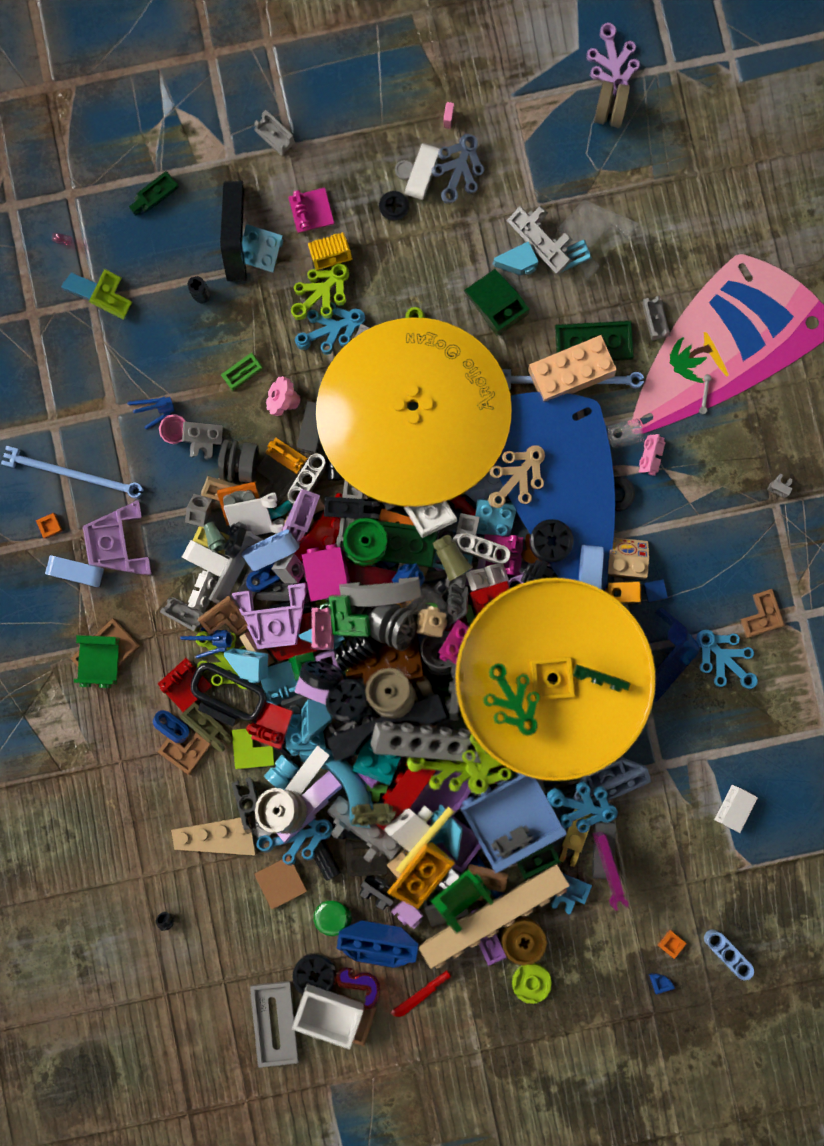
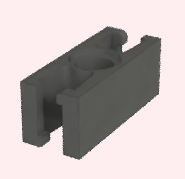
(309, 436)
(242, 800)

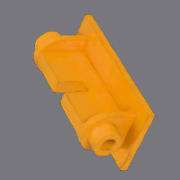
(286, 455)

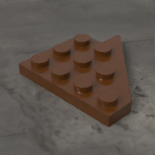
(406, 661)

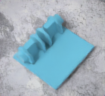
(261, 247)
(495, 520)
(279, 683)
(294, 737)
(449, 833)

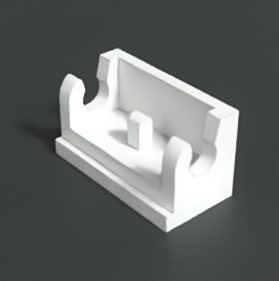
(735, 808)

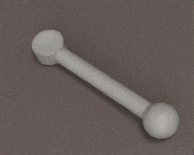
(703, 409)

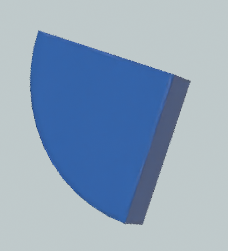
(660, 983)

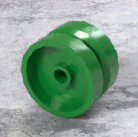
(376, 540)

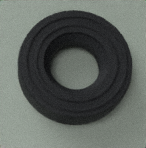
(629, 491)

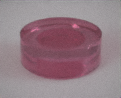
(61, 239)

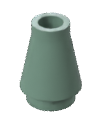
(214, 537)

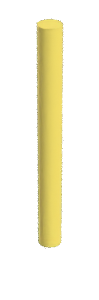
(425, 839)

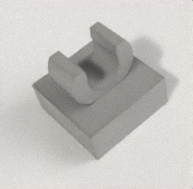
(779, 488)

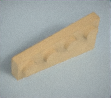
(215, 837)

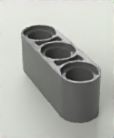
(609, 830)

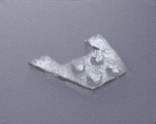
(589, 224)

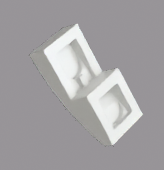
(487, 576)

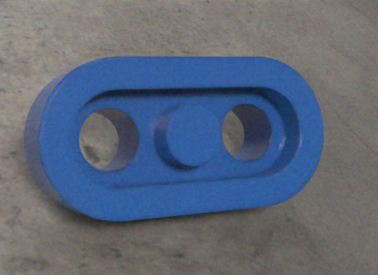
(263, 577)
(171, 726)

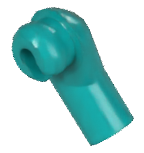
(281, 510)

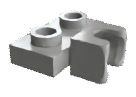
(202, 437)

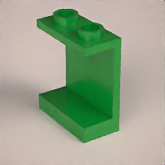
(97, 660)
(459, 897)

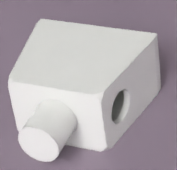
(409, 827)

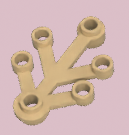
(519, 474)

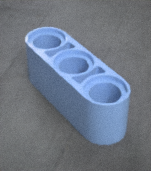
(270, 550)
(591, 565)
(74, 571)
(737, 959)

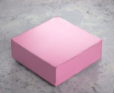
(448, 115)

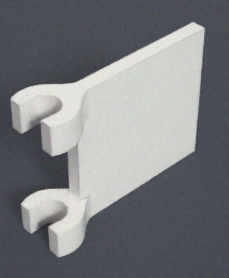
(255, 515)

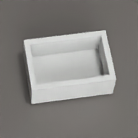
(328, 1016)

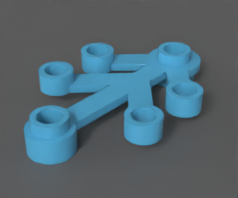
(331, 327)
(723, 656)
(604, 813)
(298, 840)

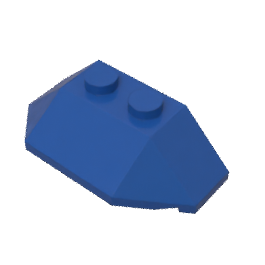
(377, 944)

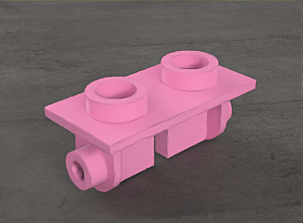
(653, 446)

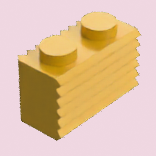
(330, 251)

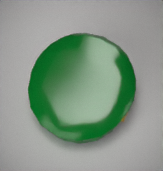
(331, 917)

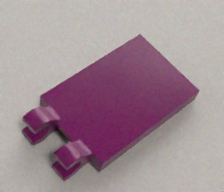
(610, 870)

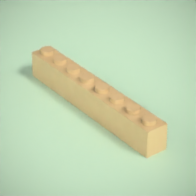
(491, 917)

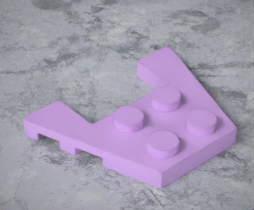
(107, 544)
(275, 625)

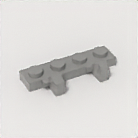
(549, 250)
(376, 838)

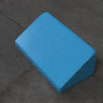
(79, 286)

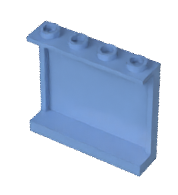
(507, 808)

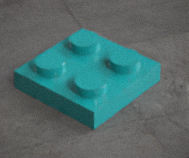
(376, 766)

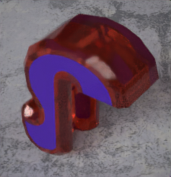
(361, 981)

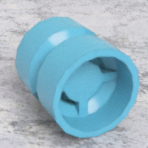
(282, 773)

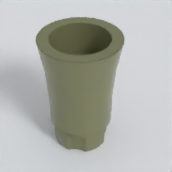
(451, 557)

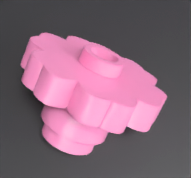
(282, 397)

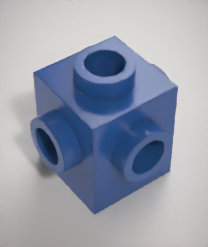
(409, 571)

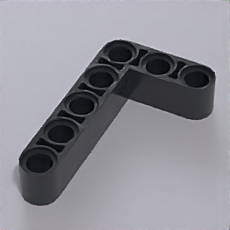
(232, 231)

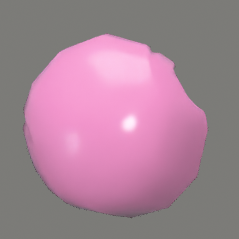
(172, 428)

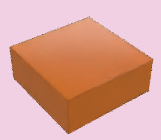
(49, 525)
(672, 944)

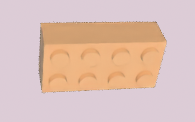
(572, 369)

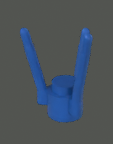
(163, 405)
(220, 639)

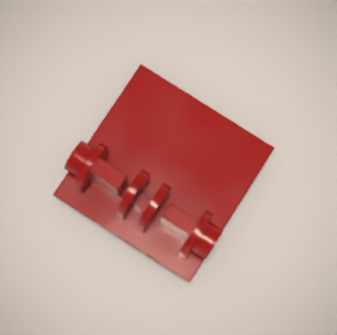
(177, 685)
(271, 725)

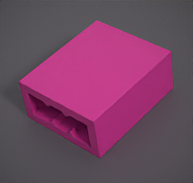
(325, 571)

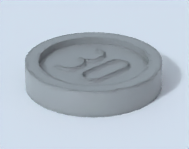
(403, 169)

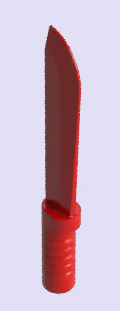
(415, 999)

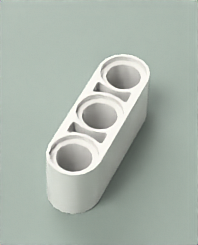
(421, 172)
(308, 470)
(490, 548)
(205, 558)

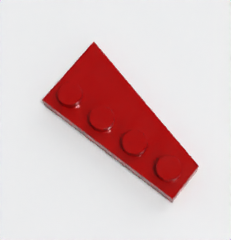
(322, 533)

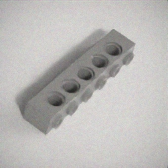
(383, 741)

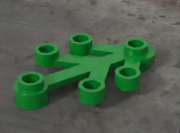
(514, 702)

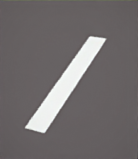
(302, 778)

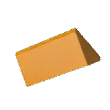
(422, 875)

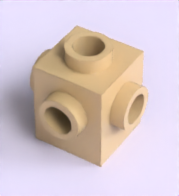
(431, 622)

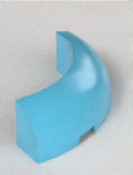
(347, 778)

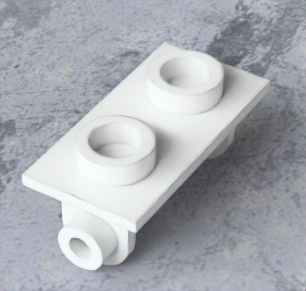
(206, 583)

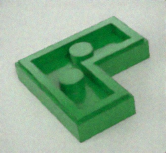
(343, 622)

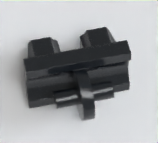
(536, 571)
(379, 888)

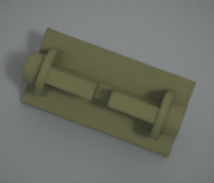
(381, 814)

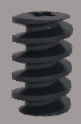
(355, 652)

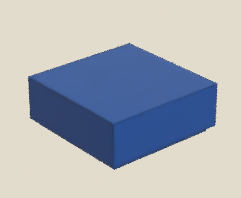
(655, 590)

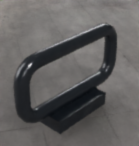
(219, 709)

